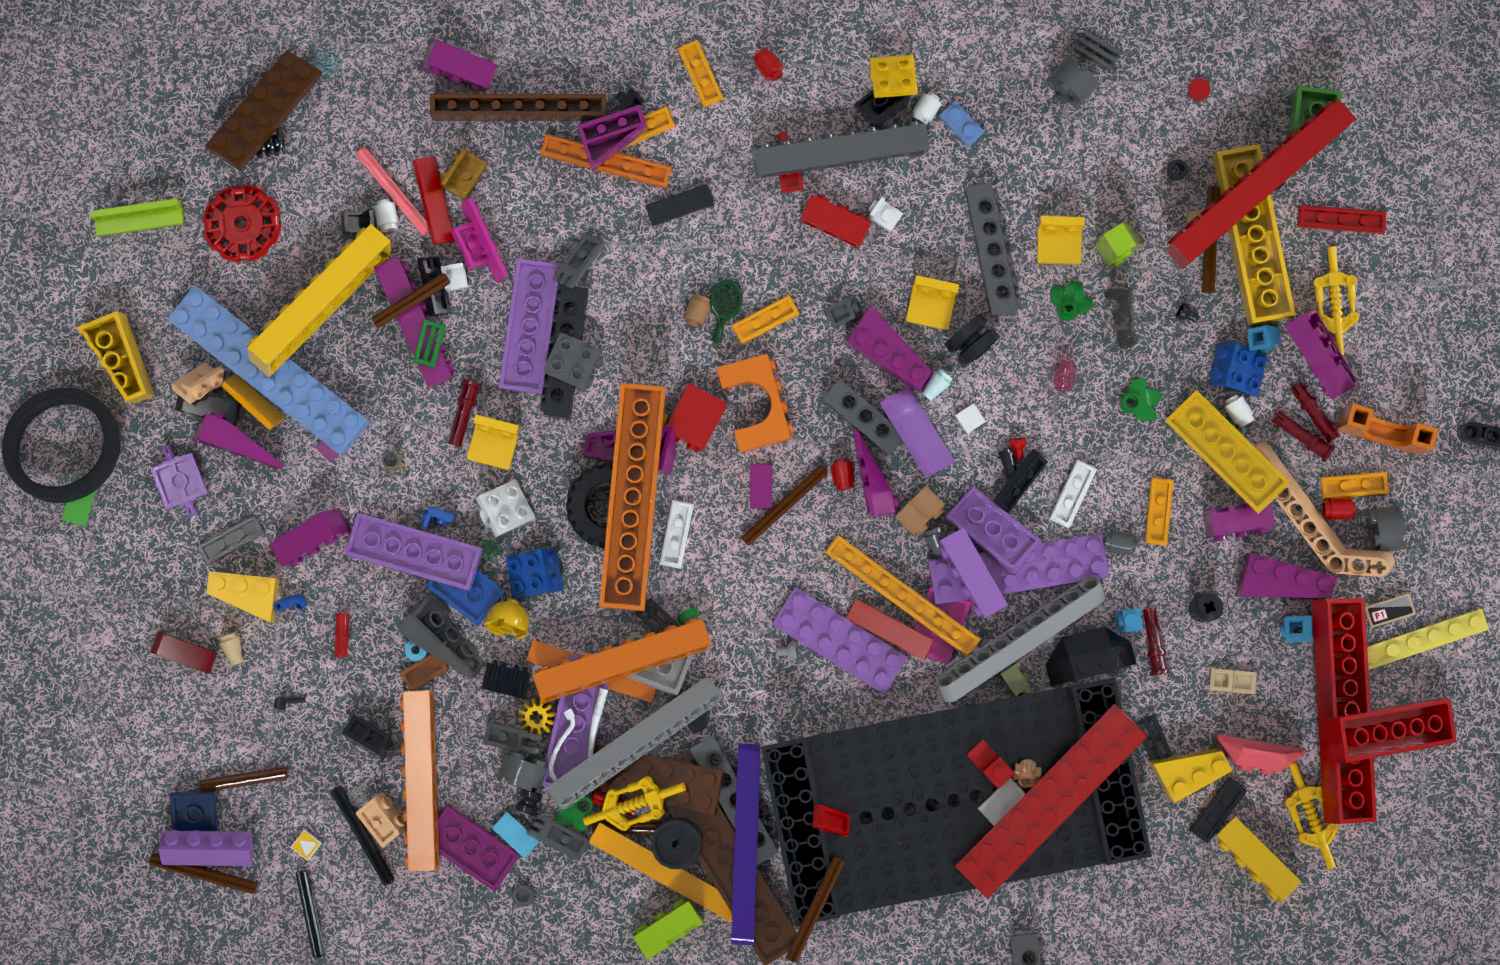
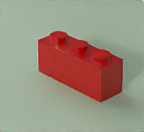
(836, 220)

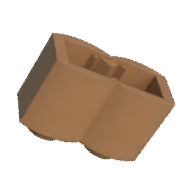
(920, 511)

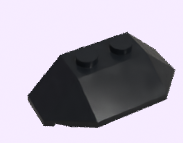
(1088, 655)

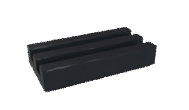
(658, 620)
(1145, 721)

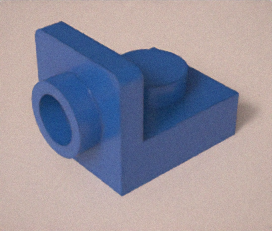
(442, 517)

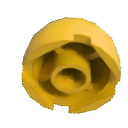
(508, 618)

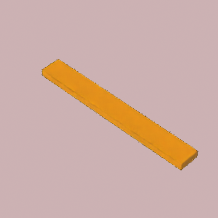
(902, 596)
(645, 862)

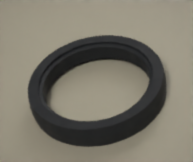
(28, 412)

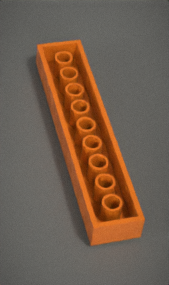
(632, 497)

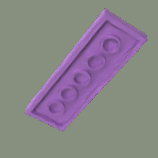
(529, 326)
(414, 552)
(839, 640)
(575, 746)

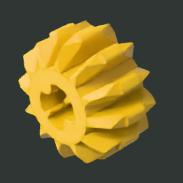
(532, 723)

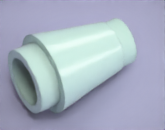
(937, 383)

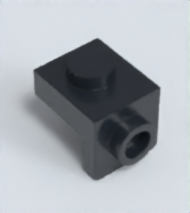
(355, 220)

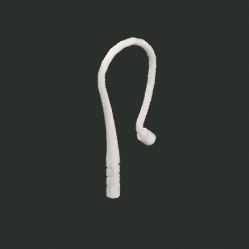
(569, 714)

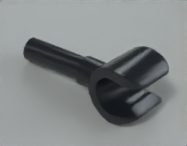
(280, 702)

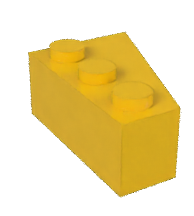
(246, 592)
(1189, 772)

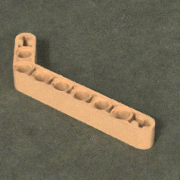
(1323, 530)

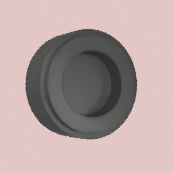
(523, 895)

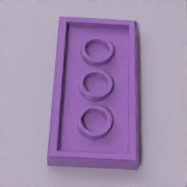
(917, 432)
(993, 529)

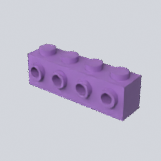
(972, 573)
(206, 848)

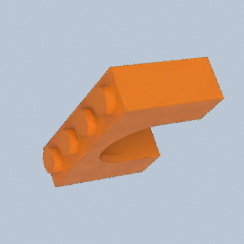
(758, 372)
(1410, 438)

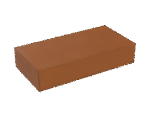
(423, 672)

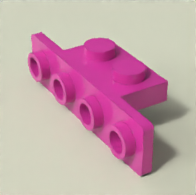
(476, 243)

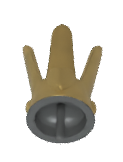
(391, 460)

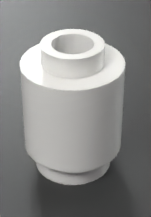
(926, 108)
(386, 215)
(1239, 411)

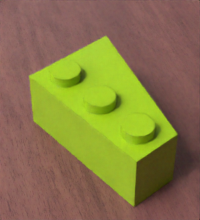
(667, 928)

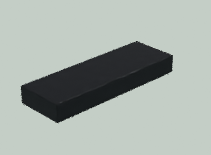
(679, 205)
(1020, 481)
(1218, 810)

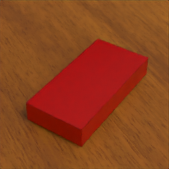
(831, 820)

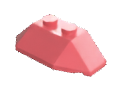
(1258, 754)

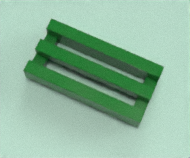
(425, 362)

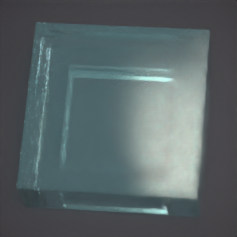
(327, 63)

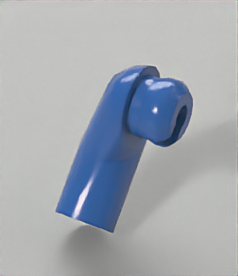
(290, 601)

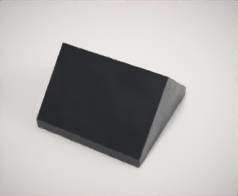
(880, 110)

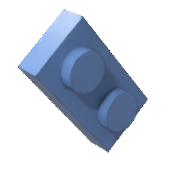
(961, 124)

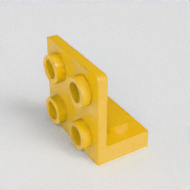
(893, 76)
(1059, 240)
(932, 302)
(493, 442)

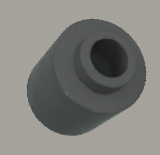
(1120, 542)

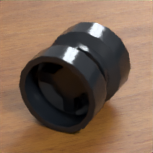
(528, 803)

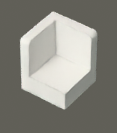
(457, 276)

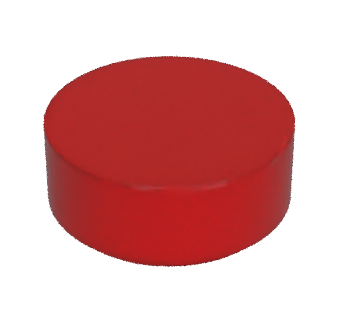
(1198, 89)

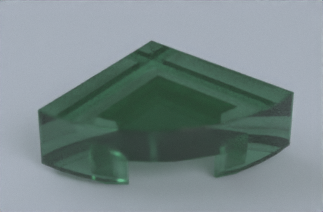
(490, 548)

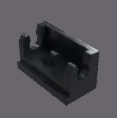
(367, 737)

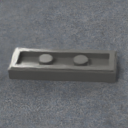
(231, 539)

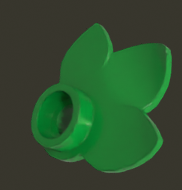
(1070, 297)
(1143, 398)
(575, 814)

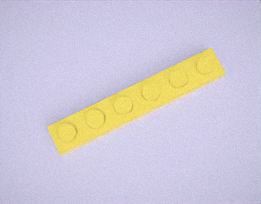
(1426, 638)

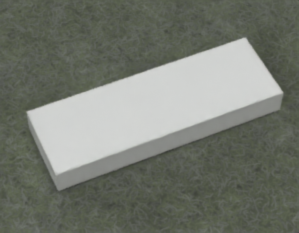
(1072, 494)
(676, 534)

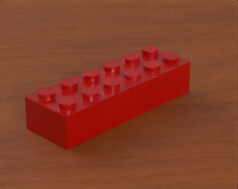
(1390, 730)

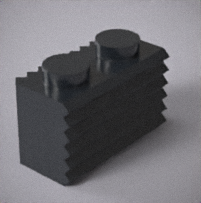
(507, 680)

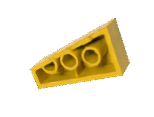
(119, 354)
(1258, 860)

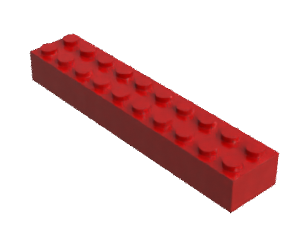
(1254, 188)
(1342, 690)
(1051, 800)

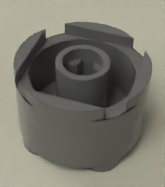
(1071, 83)
(1387, 528)
(522, 772)

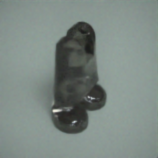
(1123, 316)

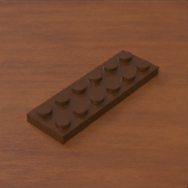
(263, 110)
(701, 782)

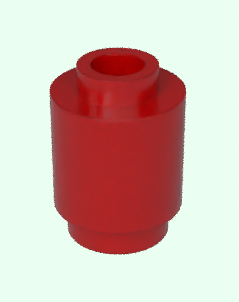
(768, 65)
(842, 474)
(1338, 508)

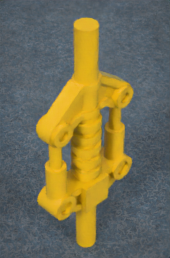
(1334, 279)
(1304, 794)
(653, 797)

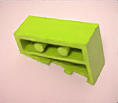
(1118, 244)

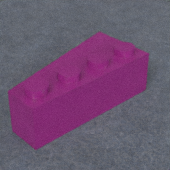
(1277, 579)

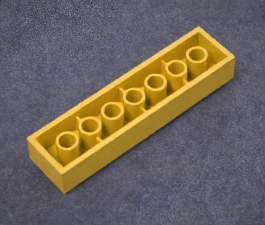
(1256, 245)
(318, 300)

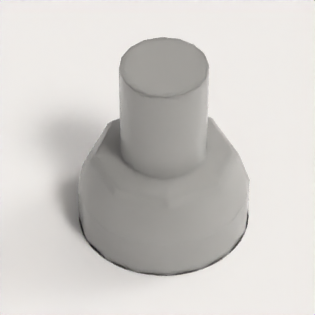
(791, 650)

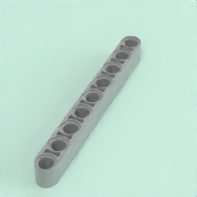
(1020, 639)
(634, 743)

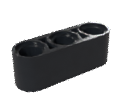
(227, 408)
(1480, 435)

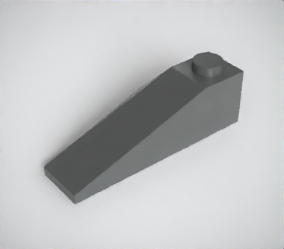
(435, 633)

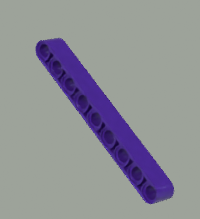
(745, 844)

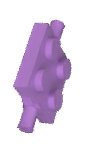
(179, 481)

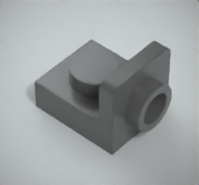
(844, 311)

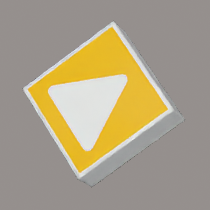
(306, 845)

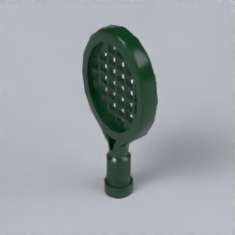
(717, 337)

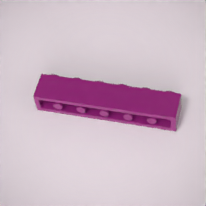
(397, 286)

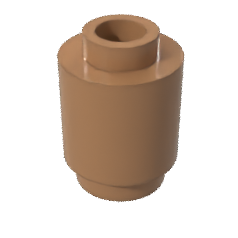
(697, 311)

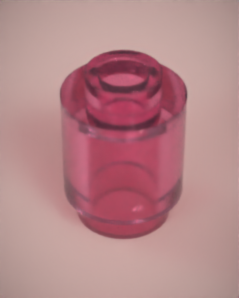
(1065, 375)

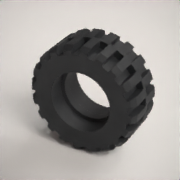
(578, 503)

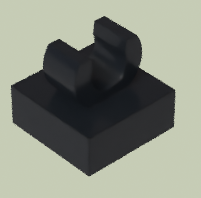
(629, 100)

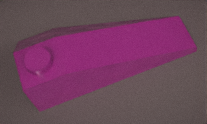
(223, 435)
(602, 445)
(876, 489)

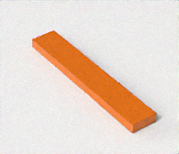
(618, 165)
(550, 656)

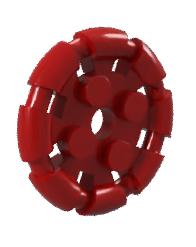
(248, 234)

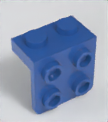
(1238, 368)
(534, 573)

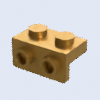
(463, 174)

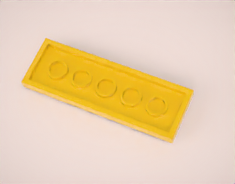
(1227, 451)

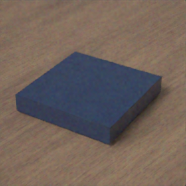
(194, 811)

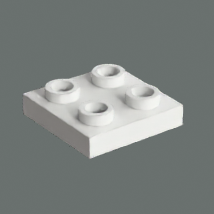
(504, 508)

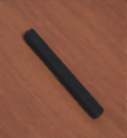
(362, 836)

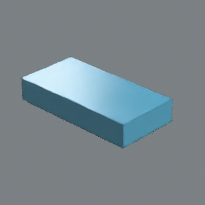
(515, 834)

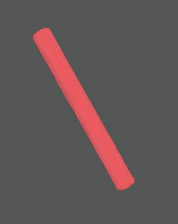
(393, 190)

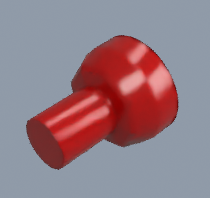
(1018, 445)

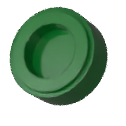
(691, 613)

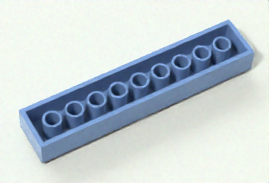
(287, 387)

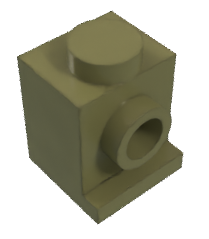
(1016, 680)

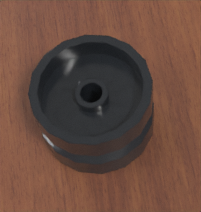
(971, 339)
(677, 829)

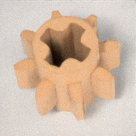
(1027, 773)

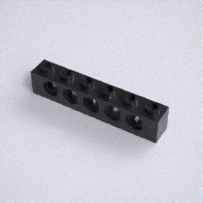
(579, 297)

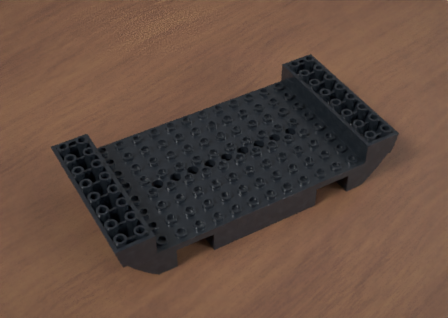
(926, 760)

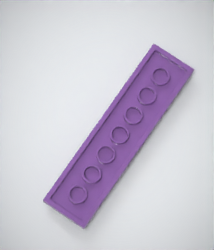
(1047, 566)

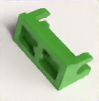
(79, 510)

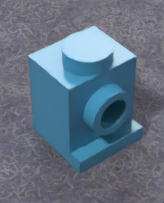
(1263, 338)
(1128, 620)
(1295, 622)

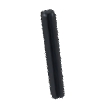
(310, 914)

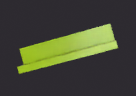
(138, 217)

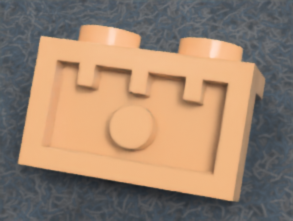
(198, 382)
(382, 819)

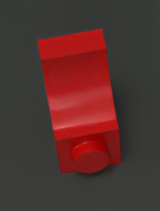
(990, 764)

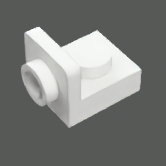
(884, 214)

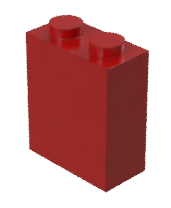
(696, 417)

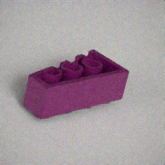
(885, 348)
(1322, 354)

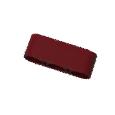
(183, 652)

